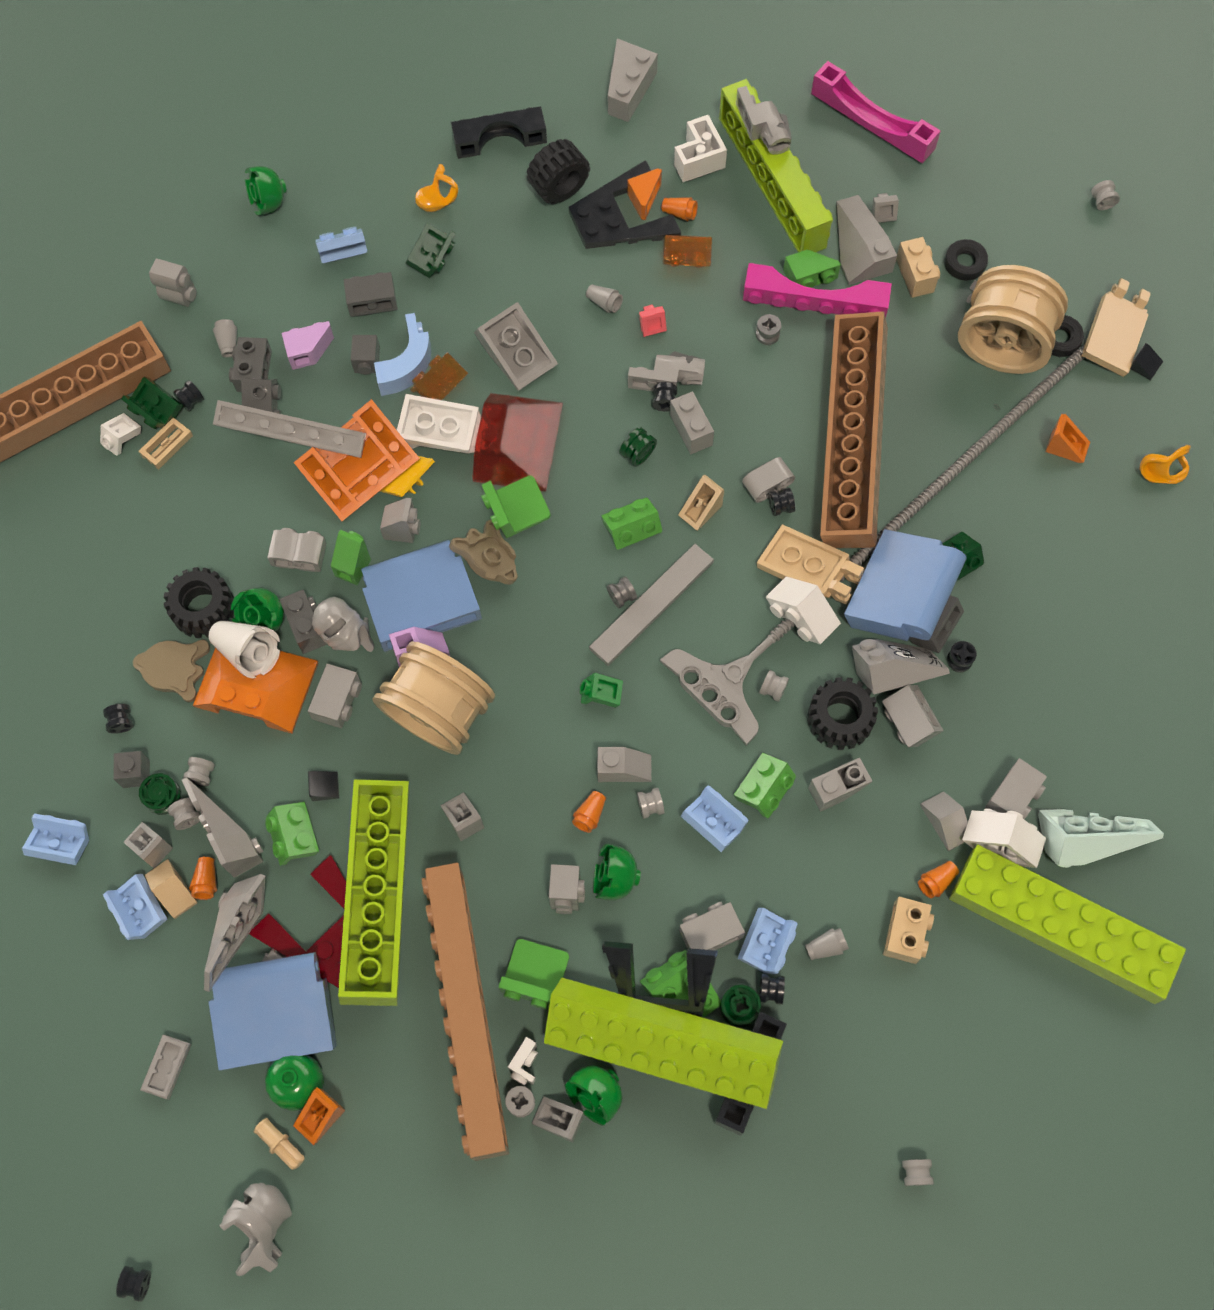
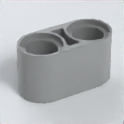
(768, 478)

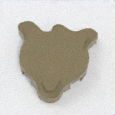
(487, 554)
(172, 667)

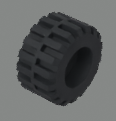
(558, 171)
(189, 587)
(848, 694)

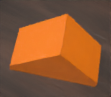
(643, 191)
(1068, 441)
(318, 1115)

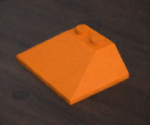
(351, 481)
(268, 697)

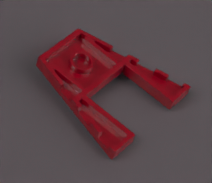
(329, 945)

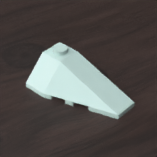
(1083, 840)

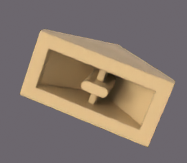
(702, 503)
(170, 889)

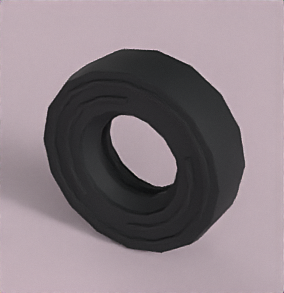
(968, 247)
(1076, 334)

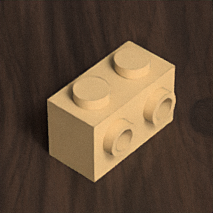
(917, 267)
(908, 930)

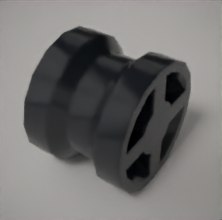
(663, 394)
(188, 395)
(782, 502)
(966, 653)
(118, 718)
(772, 989)
(133, 1283)

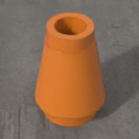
(680, 207)
(589, 813)
(204, 879)
(938, 879)

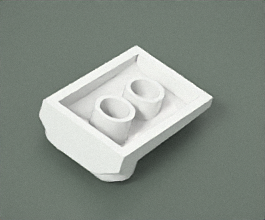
(439, 424)

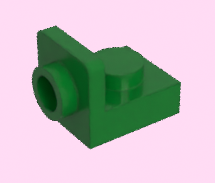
(601, 690)

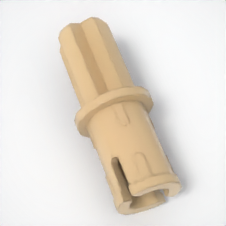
(279, 1144)

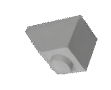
(623, 765)

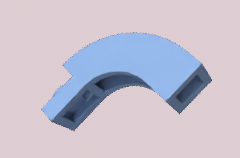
(399, 372)

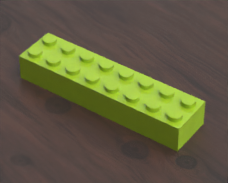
(779, 178)
(374, 894)
(1068, 925)
(663, 1042)

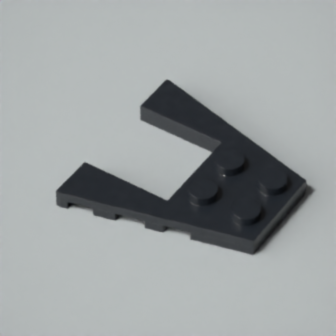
(602, 223)
(699, 974)

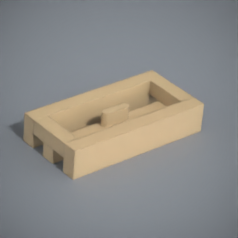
(168, 446)

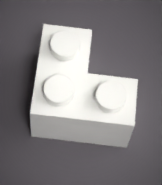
(702, 152)
(805, 607)
(1005, 835)

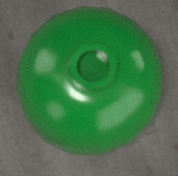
(264, 189)
(258, 608)
(615, 874)
(293, 1080)
(597, 1092)

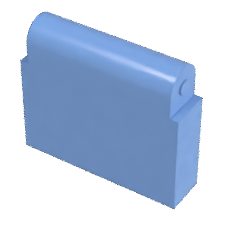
(905, 586)
(420, 591)
(271, 1011)

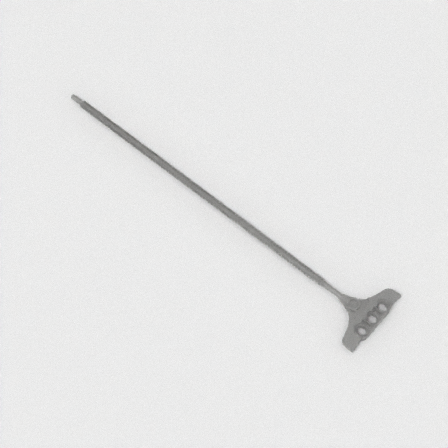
(729, 678)

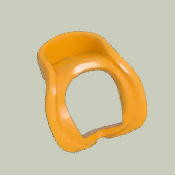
(430, 198)
(1156, 466)

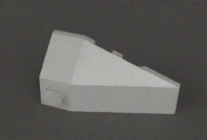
(862, 242)
(231, 844)
(236, 918)

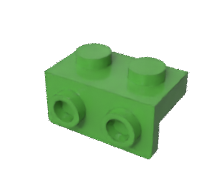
(632, 523)
(766, 784)
(291, 832)

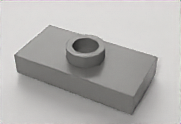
(165, 1067)

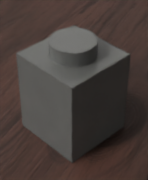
(364, 353)
(131, 769)

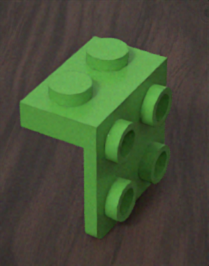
(516, 505)
(533, 973)
(672, 982)

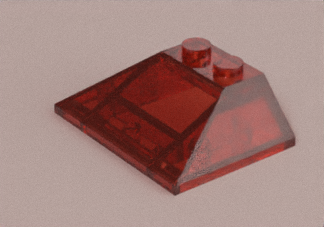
(516, 440)

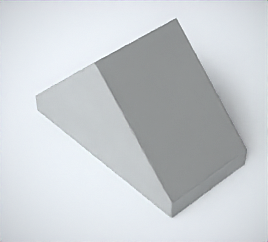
(462, 816)
(946, 818)
(148, 845)
(558, 1119)

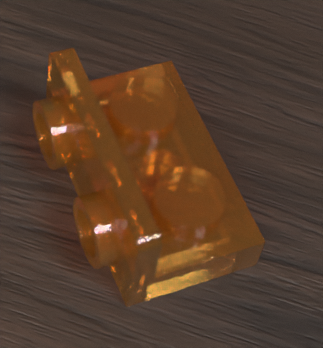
(687, 251)
(440, 379)

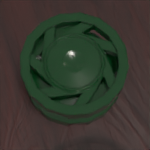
(638, 446)
(159, 793)
(740, 1006)

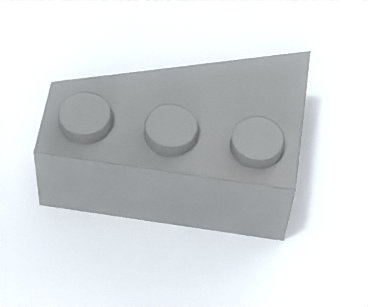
(630, 78)

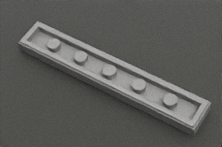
(289, 429)
(651, 604)

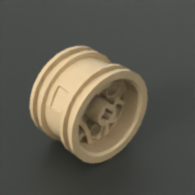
(1013, 319)
(434, 697)

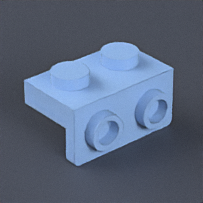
(342, 245)
(715, 818)
(56, 839)
(135, 908)
(767, 941)

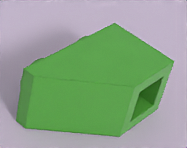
(811, 268)
(349, 557)

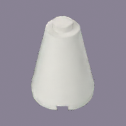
(246, 646)

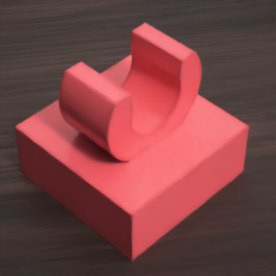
(652, 320)

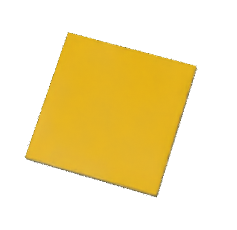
(408, 478)

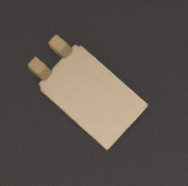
(1117, 329)
(810, 561)

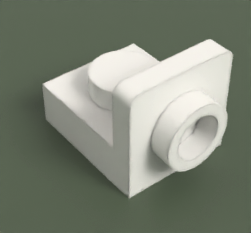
(117, 432)
(525, 1056)

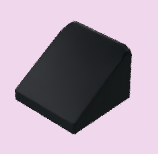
(1146, 362)
(323, 785)

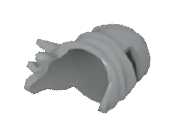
(341, 626)
(259, 1219)

